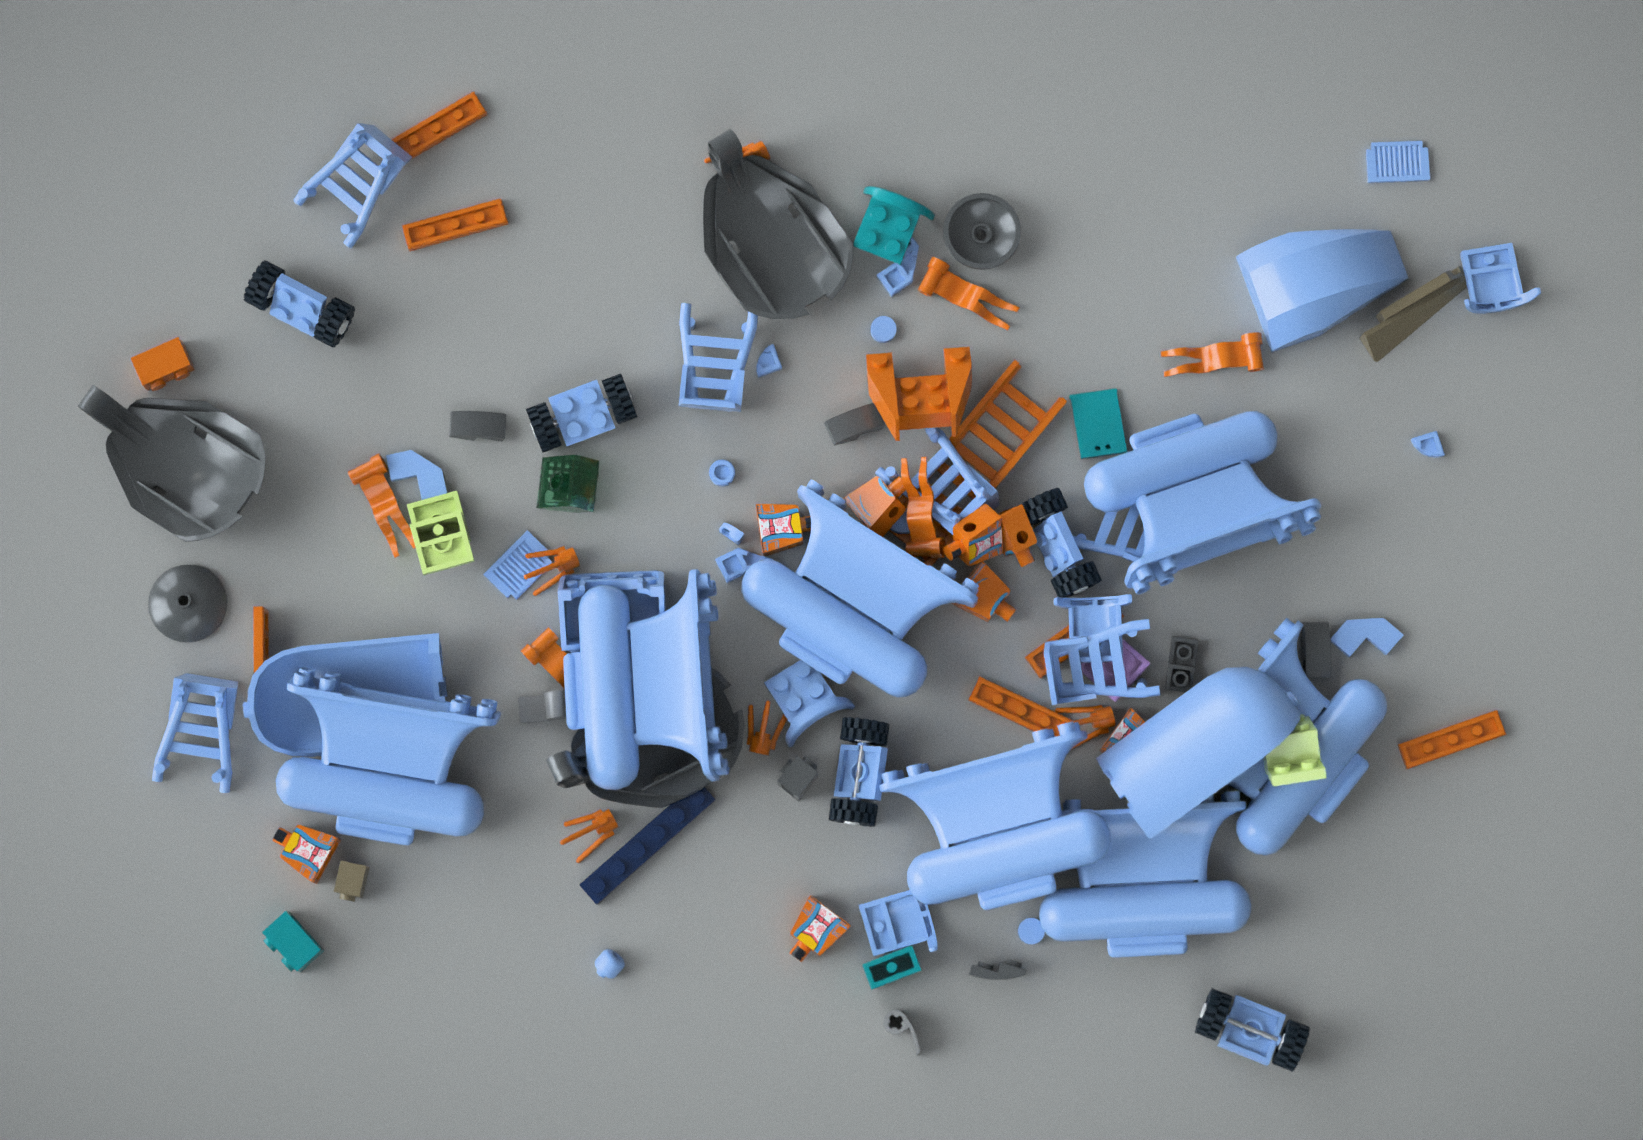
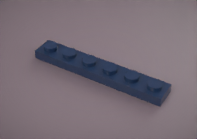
(645, 845)

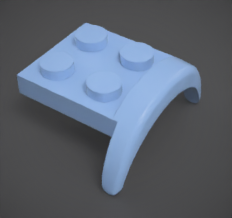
(1494, 280)
(1092, 616)
(803, 698)
(897, 923)

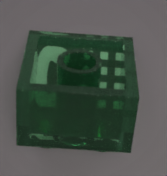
(568, 483)

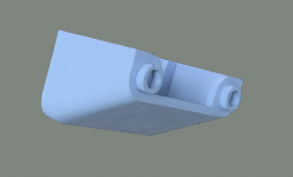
(643, 589)

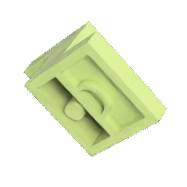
(440, 533)
(1296, 757)

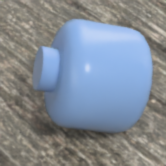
(609, 964)

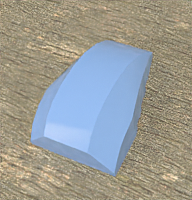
(1318, 279)

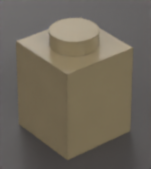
(351, 880)

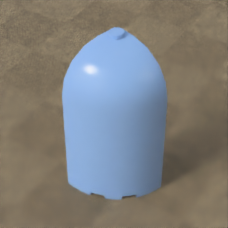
(389, 665)
(1199, 744)

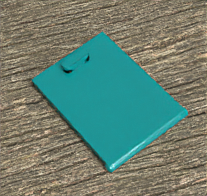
(1098, 423)

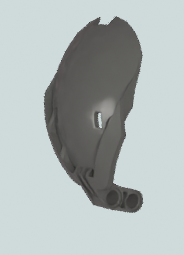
(781, 258)
(158, 446)
(682, 768)

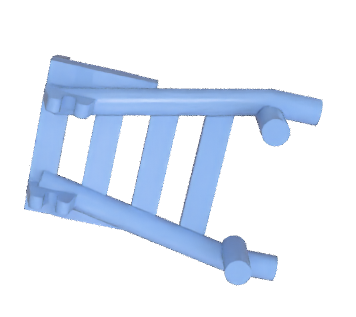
(393, 161)
(689, 381)
(973, 481)
(1119, 548)
(1078, 691)
(225, 694)

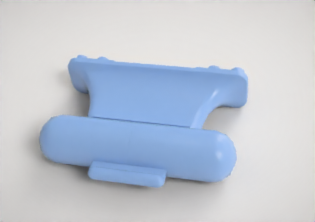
(1197, 493)
(855, 599)
(644, 682)
(1341, 732)
(385, 761)
(1000, 824)
(1147, 888)

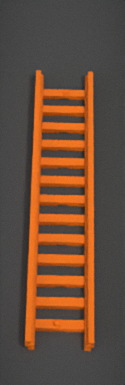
(1012, 458)

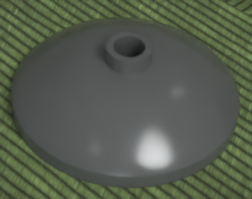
(982, 214)
(202, 612)

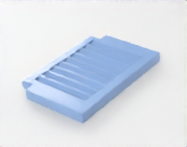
(1397, 162)
(509, 570)

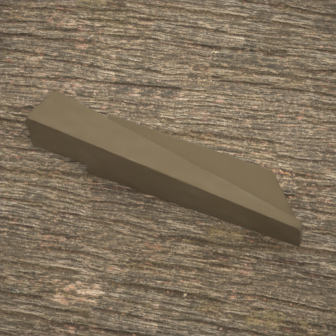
(1410, 312)

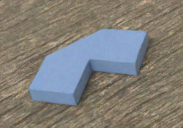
(897, 276)
(409, 465)
(736, 563)
(1375, 630)

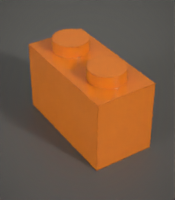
(163, 364)

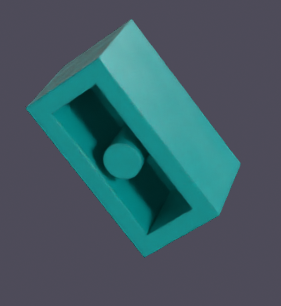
(292, 941)
(891, 967)

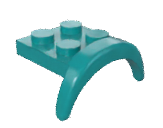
(889, 224)

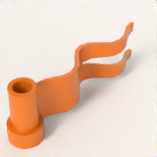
(961, 293)
(1220, 355)
(381, 499)
(920, 515)
(548, 654)

